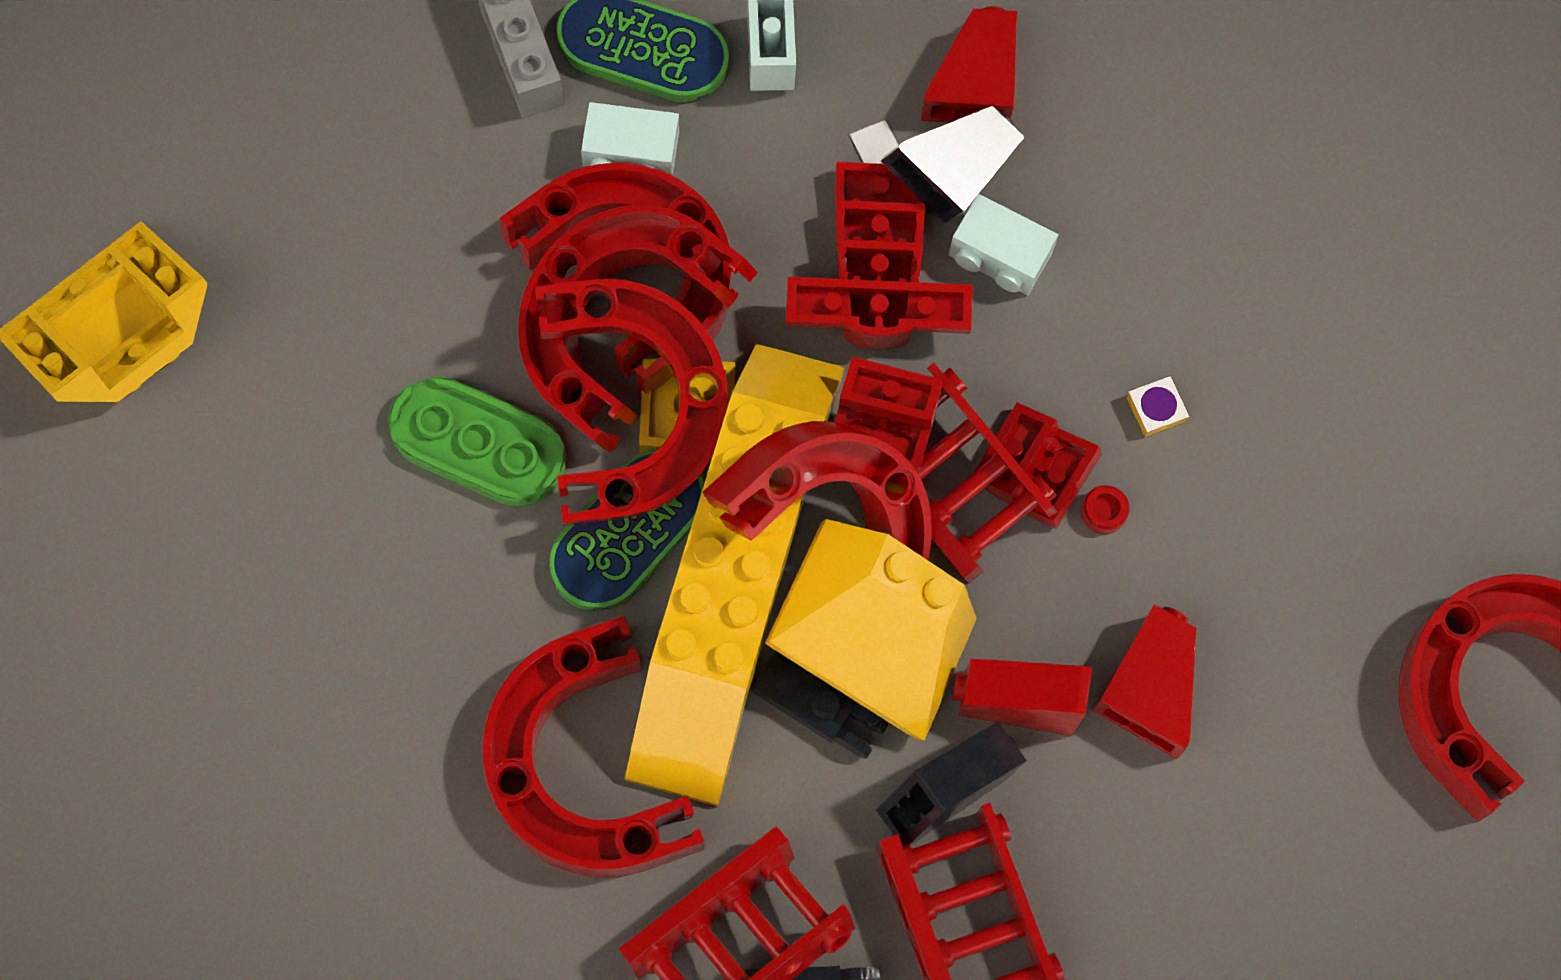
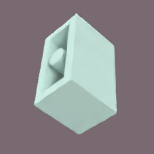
(771, 45)
(630, 137)
(1002, 245)

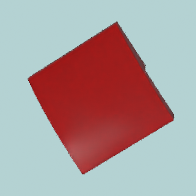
(890, 406)
(1043, 450)

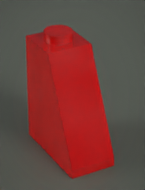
(976, 69)
(1155, 683)
(1024, 694)

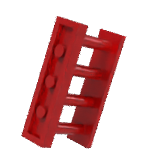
(967, 550)
(731, 891)
(919, 909)

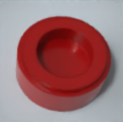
(1105, 509)

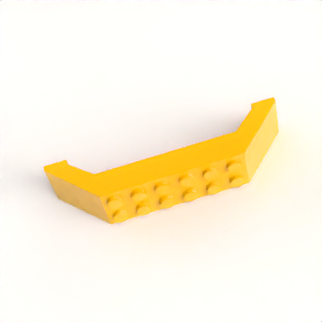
(723, 594)

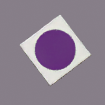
(1157, 406)

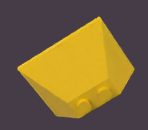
(110, 321)
(875, 624)

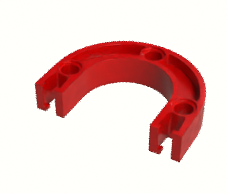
(607, 187)
(600, 249)
(689, 353)
(819, 454)
(1430, 680)
(509, 748)

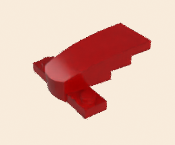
(877, 268)

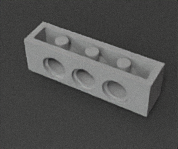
(523, 55)

